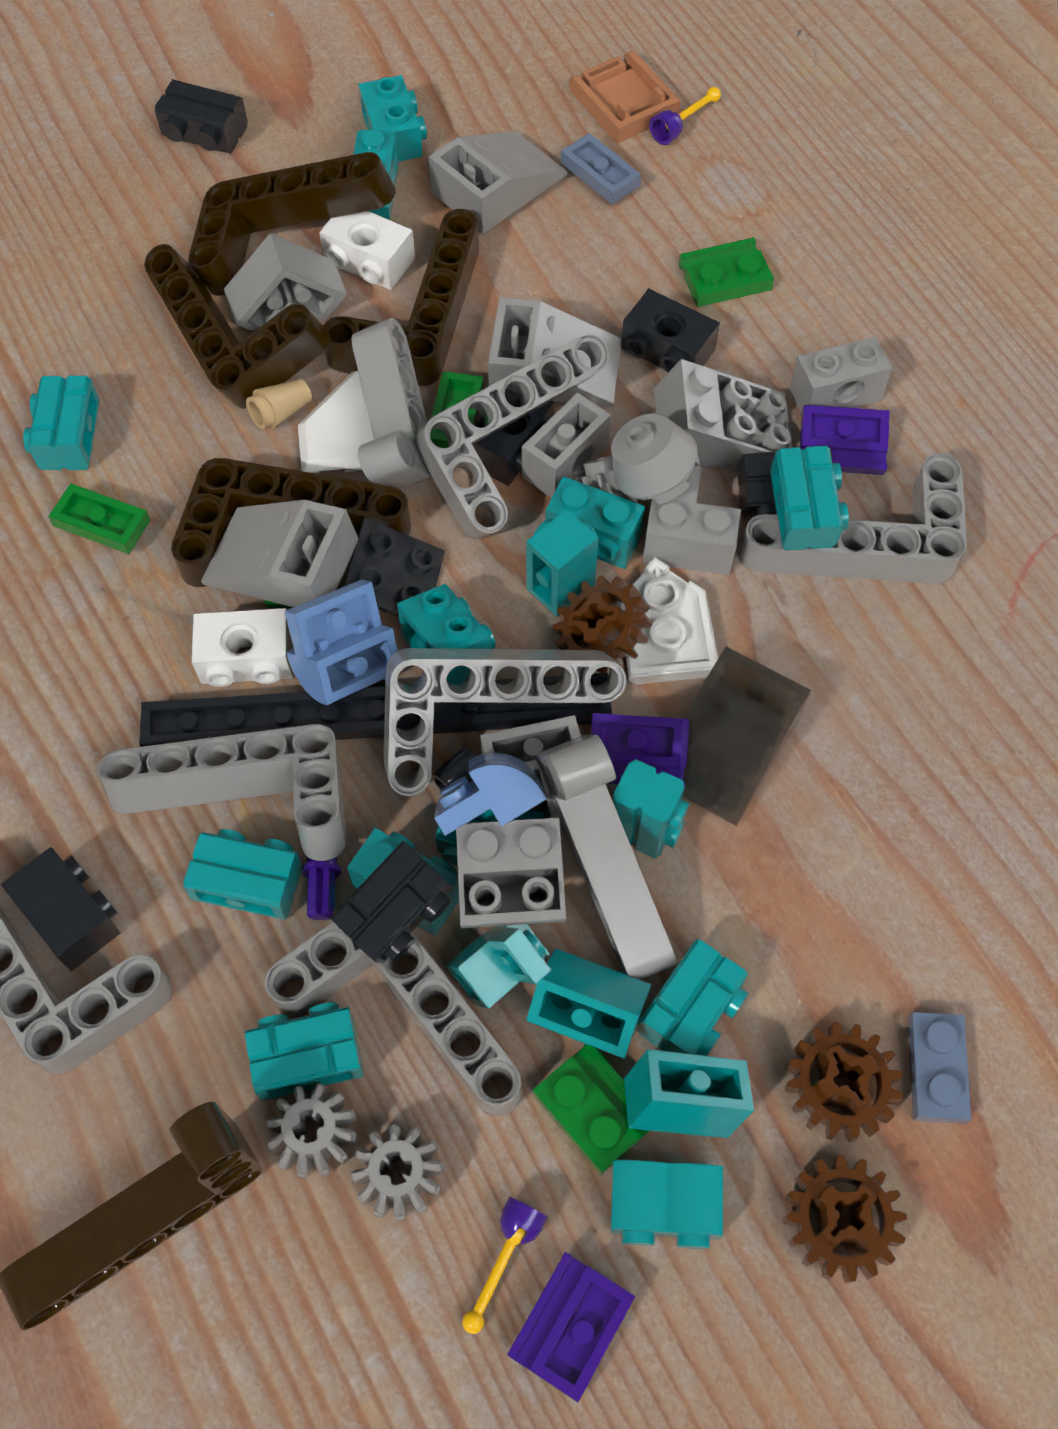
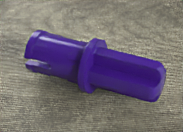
(321, 887)

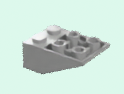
(491, 175)
(533, 329)
(723, 413)
(283, 552)

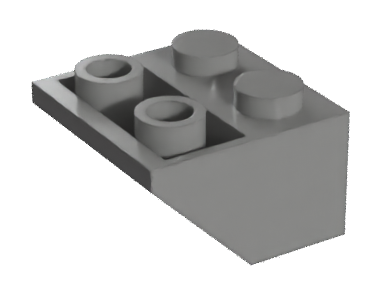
(510, 873)

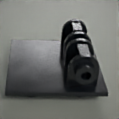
(394, 564)

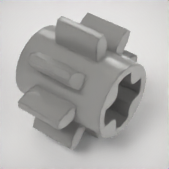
(600, 475)

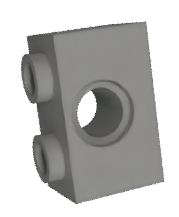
(841, 375)
(564, 443)

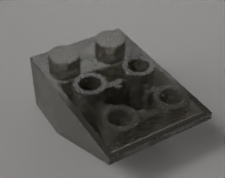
(738, 732)

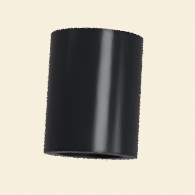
(453, 769)

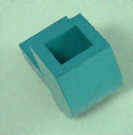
(498, 963)

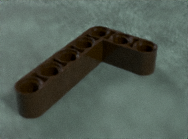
(280, 200)
(435, 307)
(233, 368)
(231, 483)
(207, 1172)

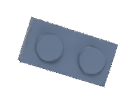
(600, 168)
(939, 1068)

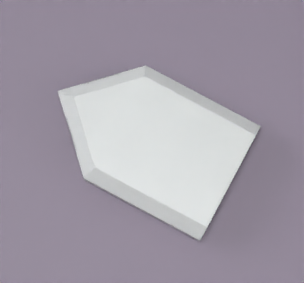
(336, 430)
(681, 629)

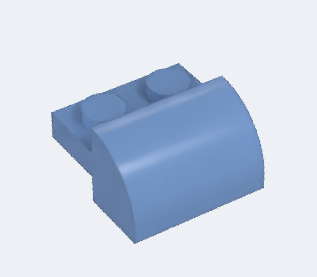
(339, 642)
(498, 784)

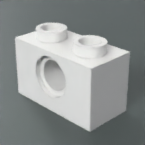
(369, 247)
(224, 633)

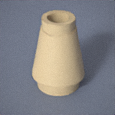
(277, 402)

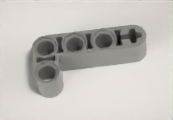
(392, 405)

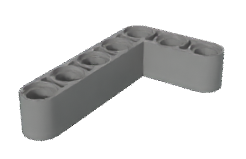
(497, 414)
(936, 530)
(479, 687)
(234, 768)
(577, 784)
(412, 992)
(72, 1015)

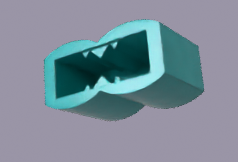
(667, 1201)

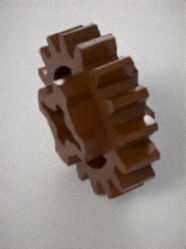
(601, 622)
(853, 1101)
(861, 1233)

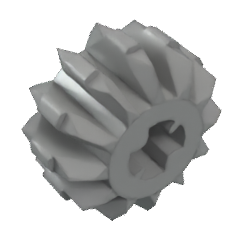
(294, 1125)
(382, 1185)

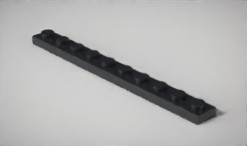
(349, 718)

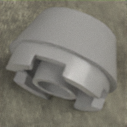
(653, 458)

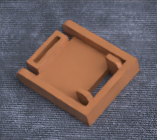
(622, 98)

